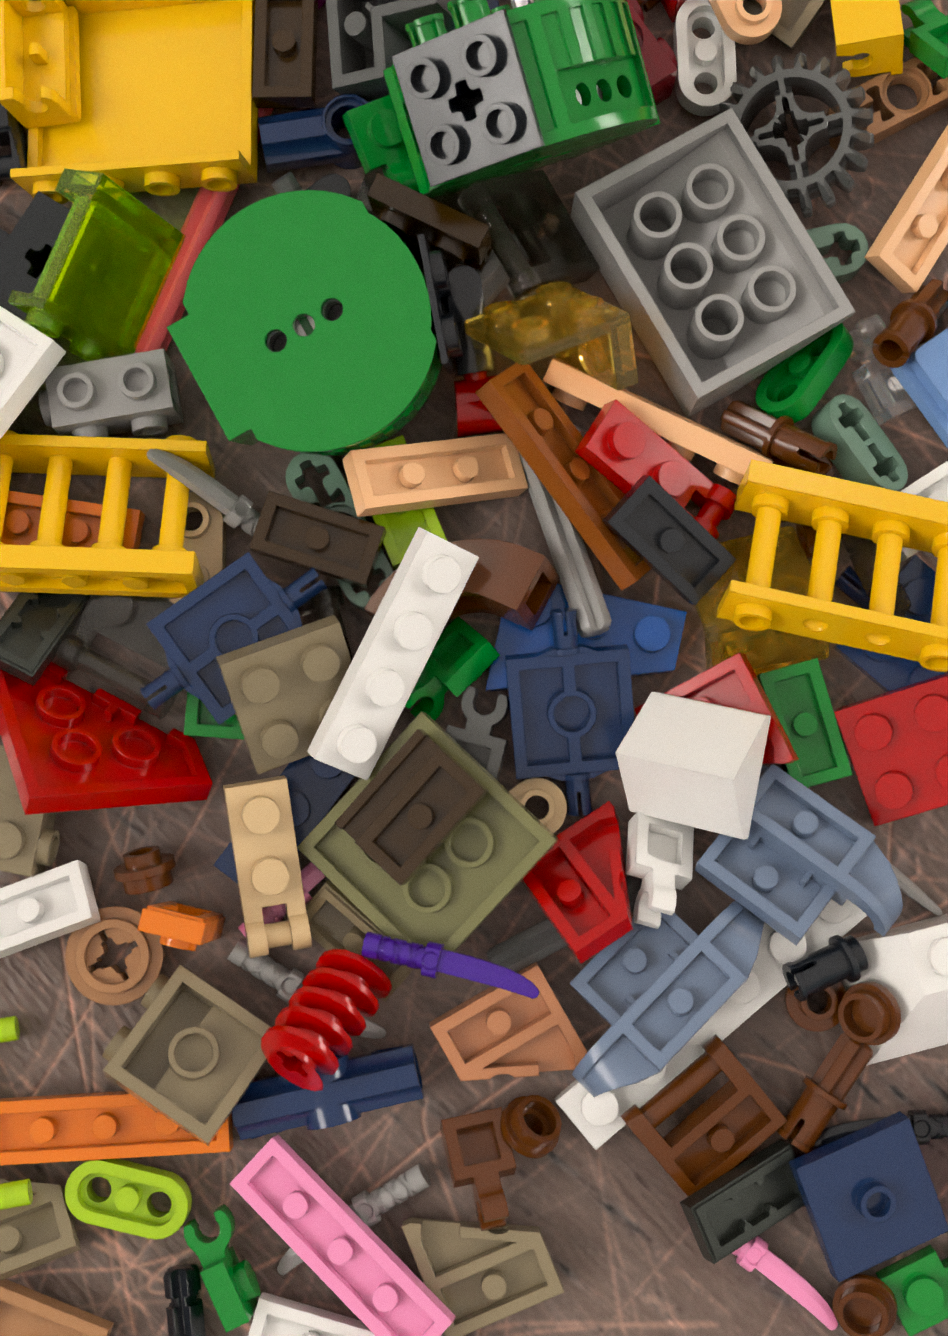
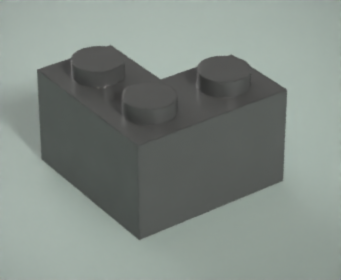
(367, 35)

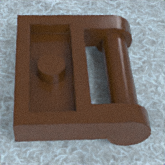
(717, 1131)

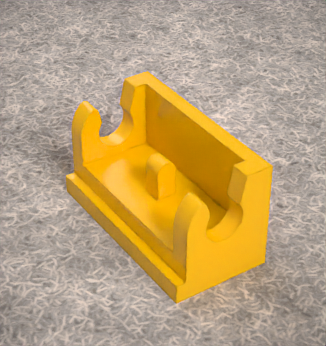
(872, 29)
(40, 62)

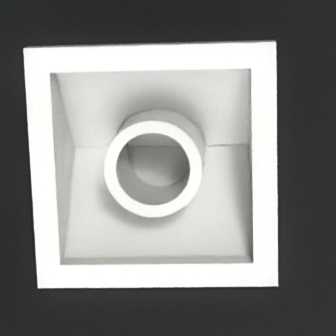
(694, 763)

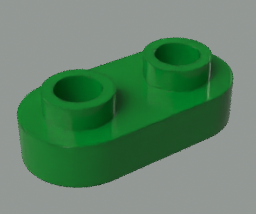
(803, 378)

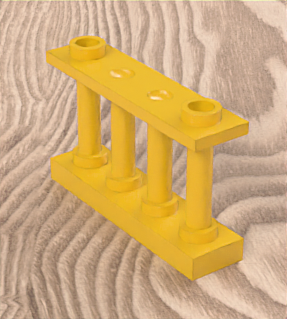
(833, 509)
(107, 565)

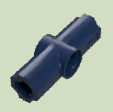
(309, 137)
(358, 1086)

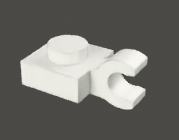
(663, 859)

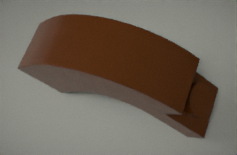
(503, 583)

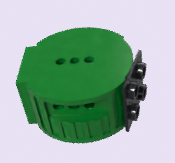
(516, 88)
(315, 325)

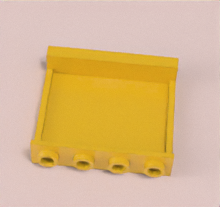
(158, 99)

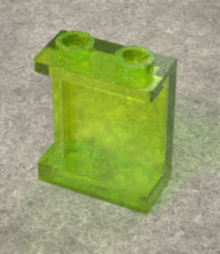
(101, 269)

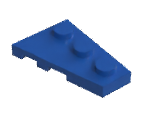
(647, 629)

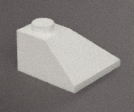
(915, 970)

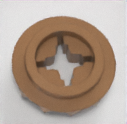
(109, 984)

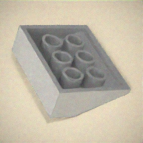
(709, 261)

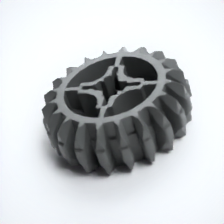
(813, 128)

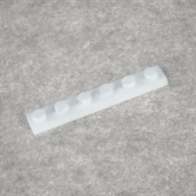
(601, 1116)

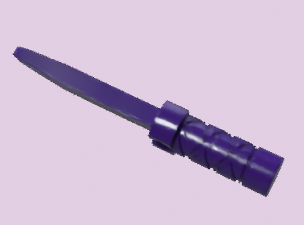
(436, 959)

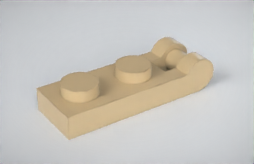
(267, 863)

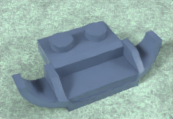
(800, 859)
(661, 992)

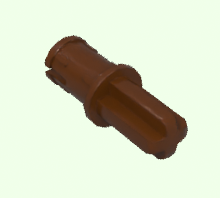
(911, 324)
(777, 437)
(825, 1092)

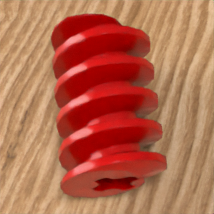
(323, 1017)

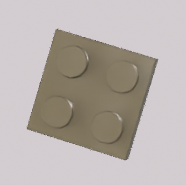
(285, 689)

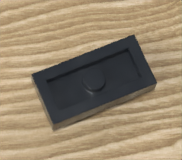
(669, 539)

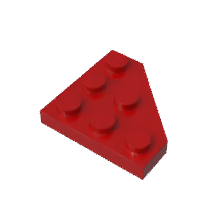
(91, 749)

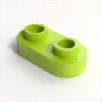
(130, 1202)

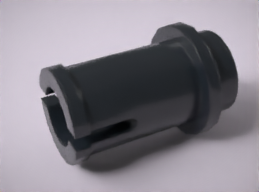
(826, 967)

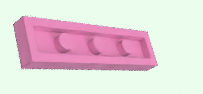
(339, 1245)

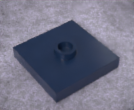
(869, 1196)

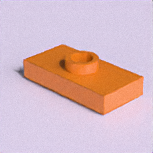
(181, 924)

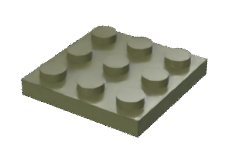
(459, 881)

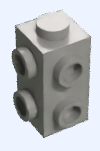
(113, 396)

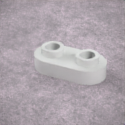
(702, 59)

